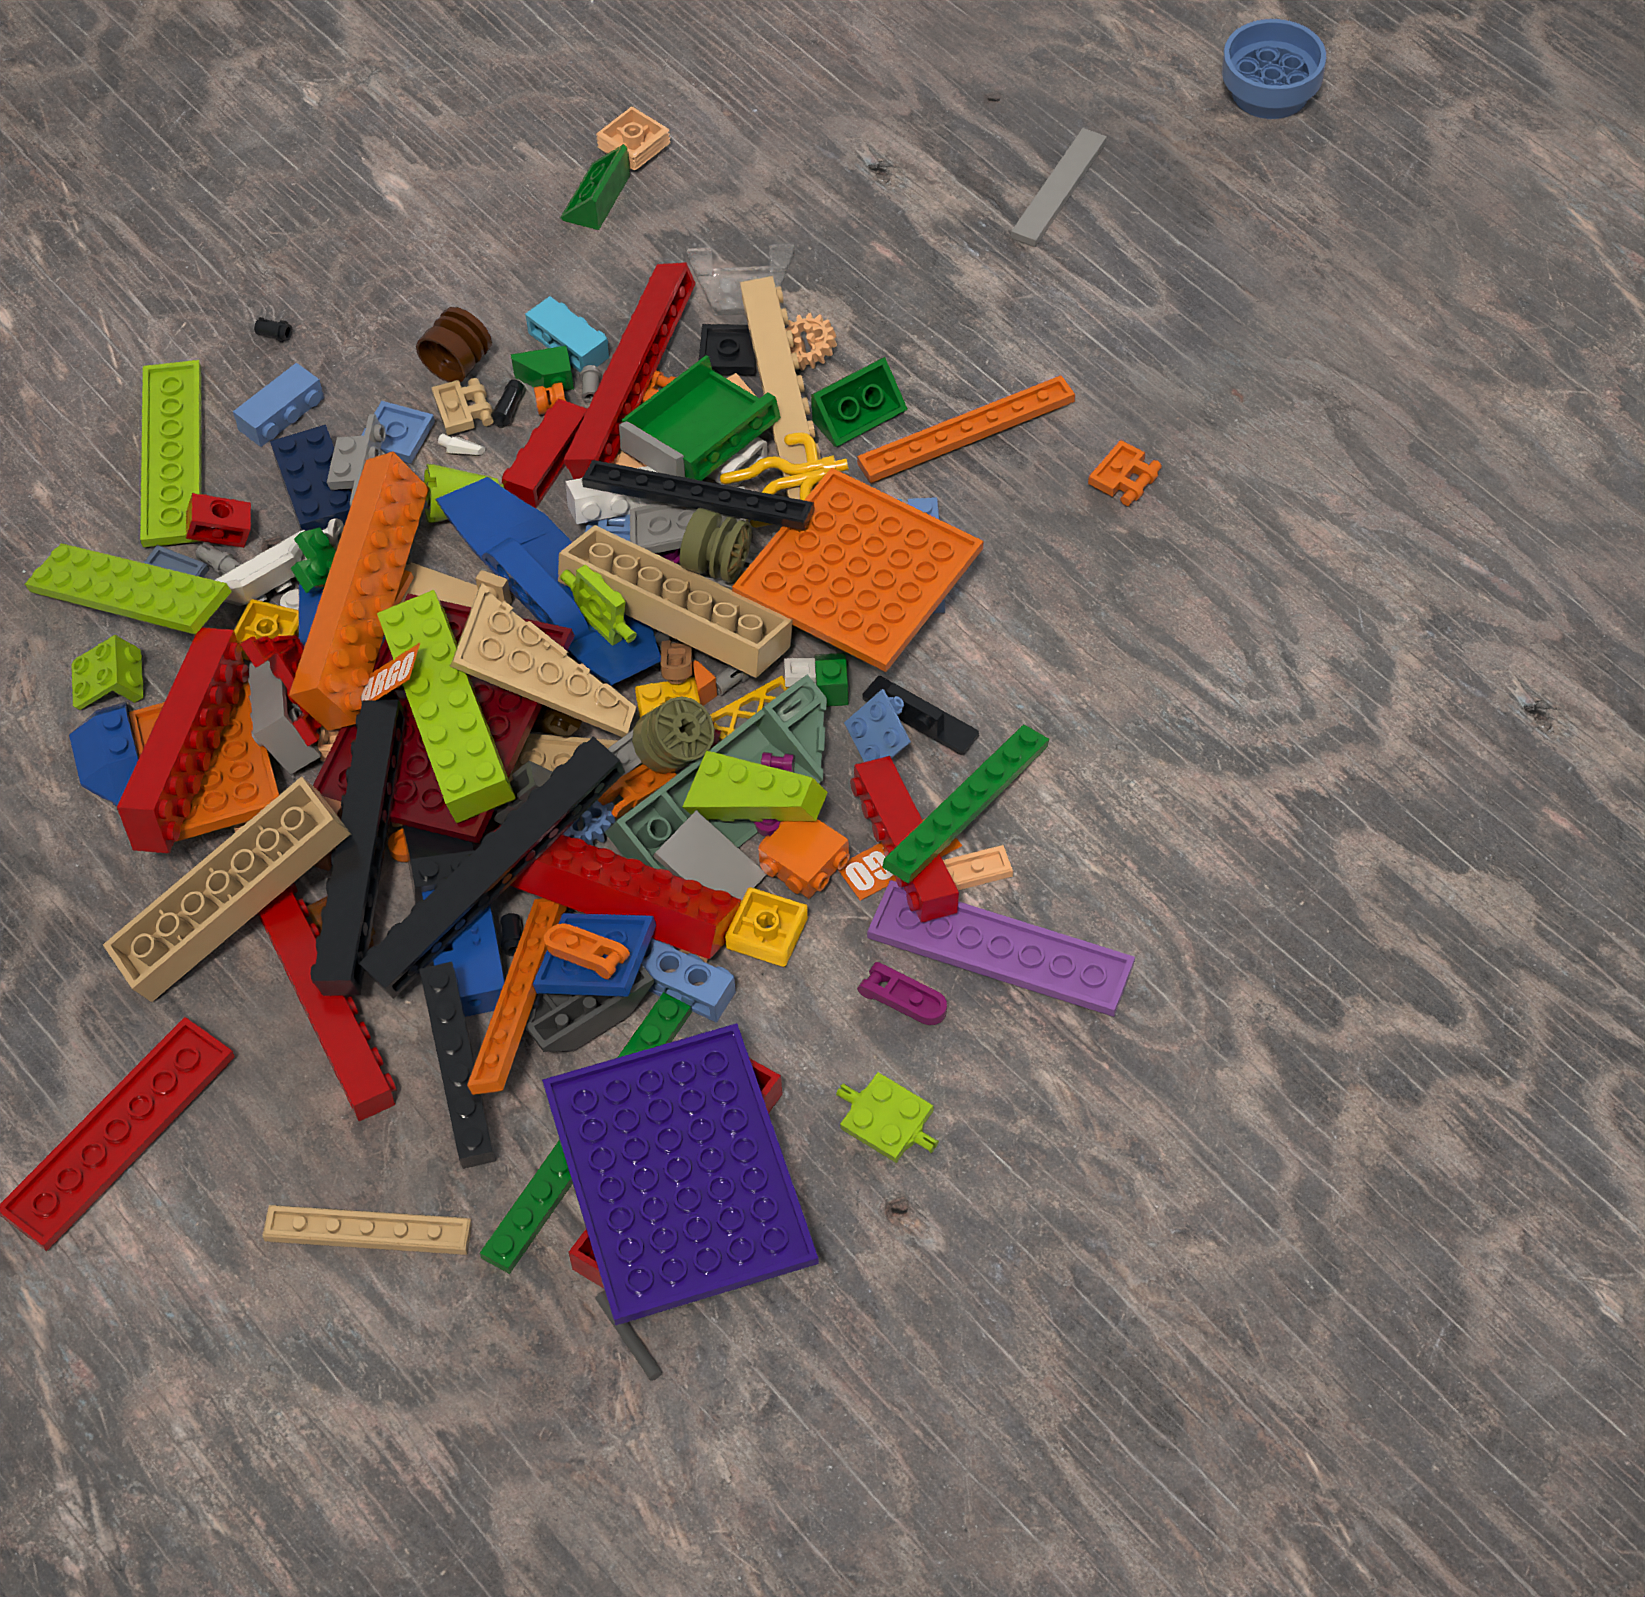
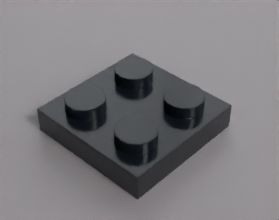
(728, 348)

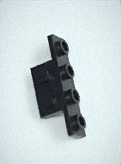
(926, 717)

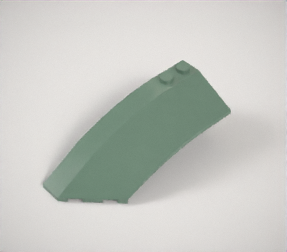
(784, 726)

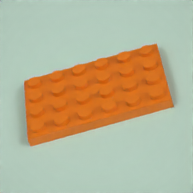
(238, 776)

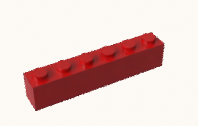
(893, 819)

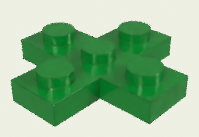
(319, 553)

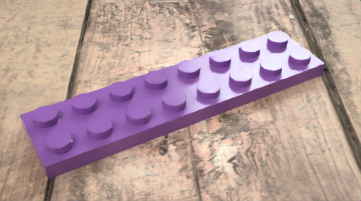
(1007, 951)

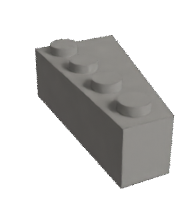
(273, 720)

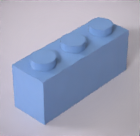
(278, 404)

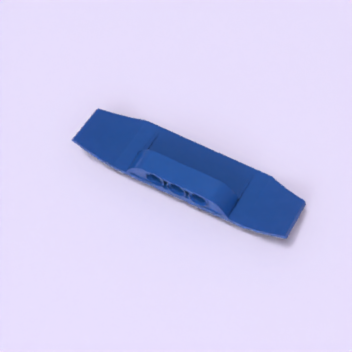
(525, 549)

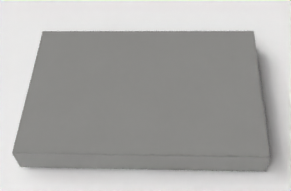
(707, 856)

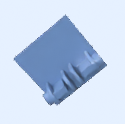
(877, 727)

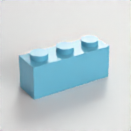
(557, 326)

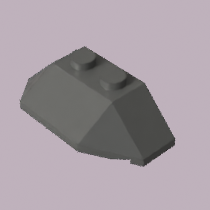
(571, 1021)

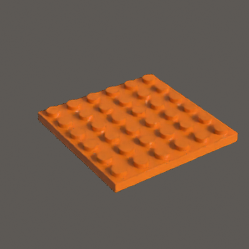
(860, 569)

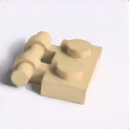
(454, 409)

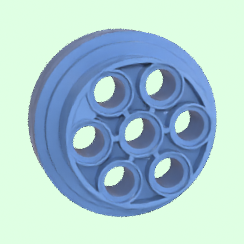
(1273, 67)

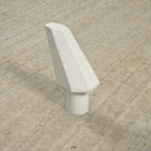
(460, 446)

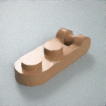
(676, 661)

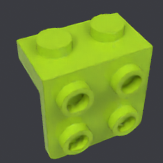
(107, 668)

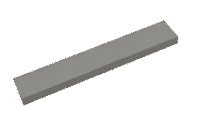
(1058, 187)

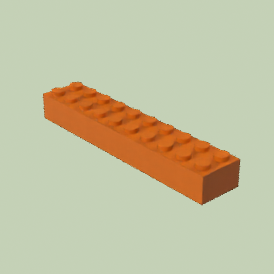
(358, 586)

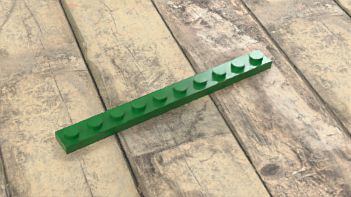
(553, 1177)

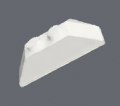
(263, 573)

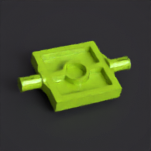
(599, 604)
(887, 1117)

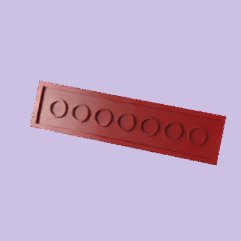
(115, 1133)

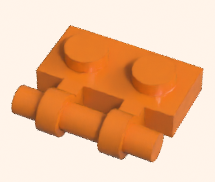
(1116, 469)

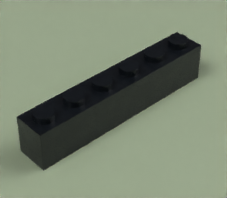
(456, 1065)

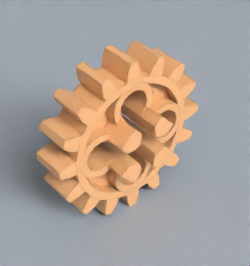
(819, 336)

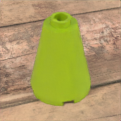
(442, 481)

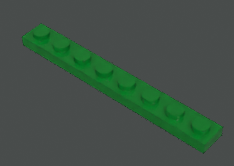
(965, 804)

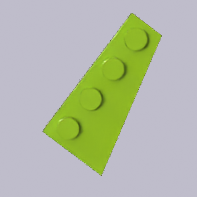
(743, 789)

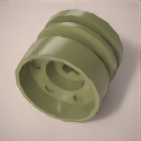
(715, 545)
(662, 744)

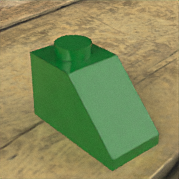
(543, 367)
(832, 678)

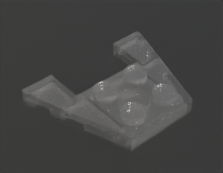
(722, 285)

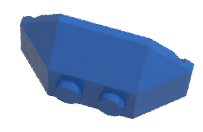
(105, 752)

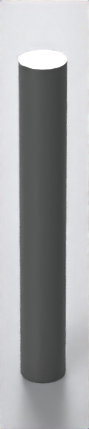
(632, 1341)

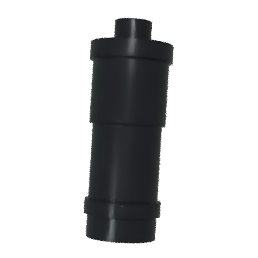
(507, 404)

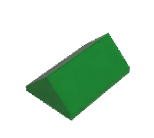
(599, 190)
(857, 403)

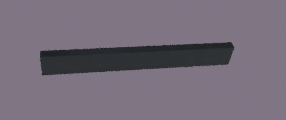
(698, 494)

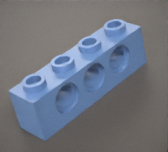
(706, 999)

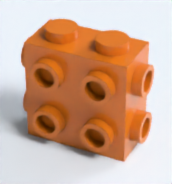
(803, 855)

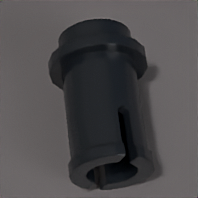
(280, 330)
(511, 933)

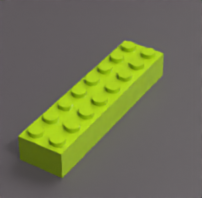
(447, 709)

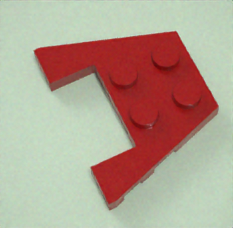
(284, 658)

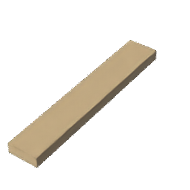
(367, 1229)

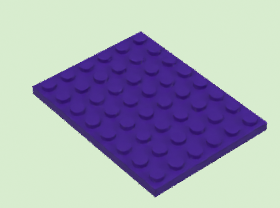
(678, 1174)

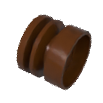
(454, 344)

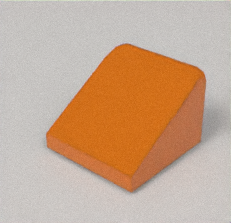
(705, 683)

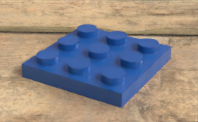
(565, 977)

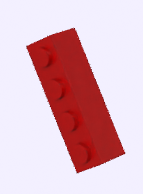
(544, 454)

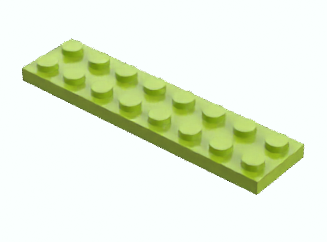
(169, 450)
(128, 588)

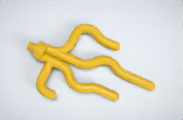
(803, 474)

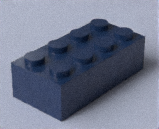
(304, 469)

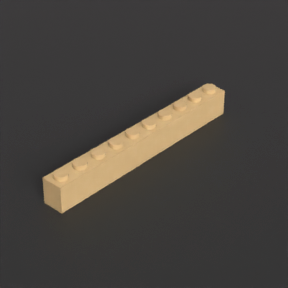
(778, 367)

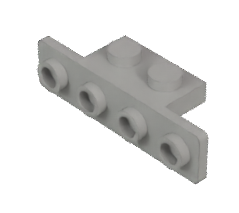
(351, 455)

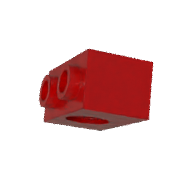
(218, 520)

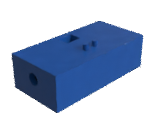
(476, 963)

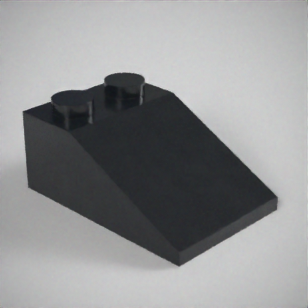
(432, 857)

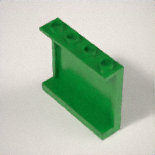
(704, 417)

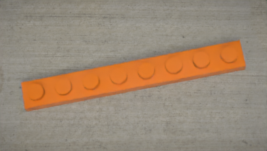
(965, 429)
(514, 1001)

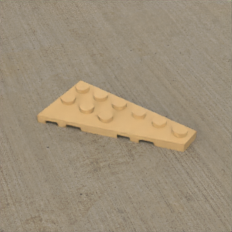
(528, 662)

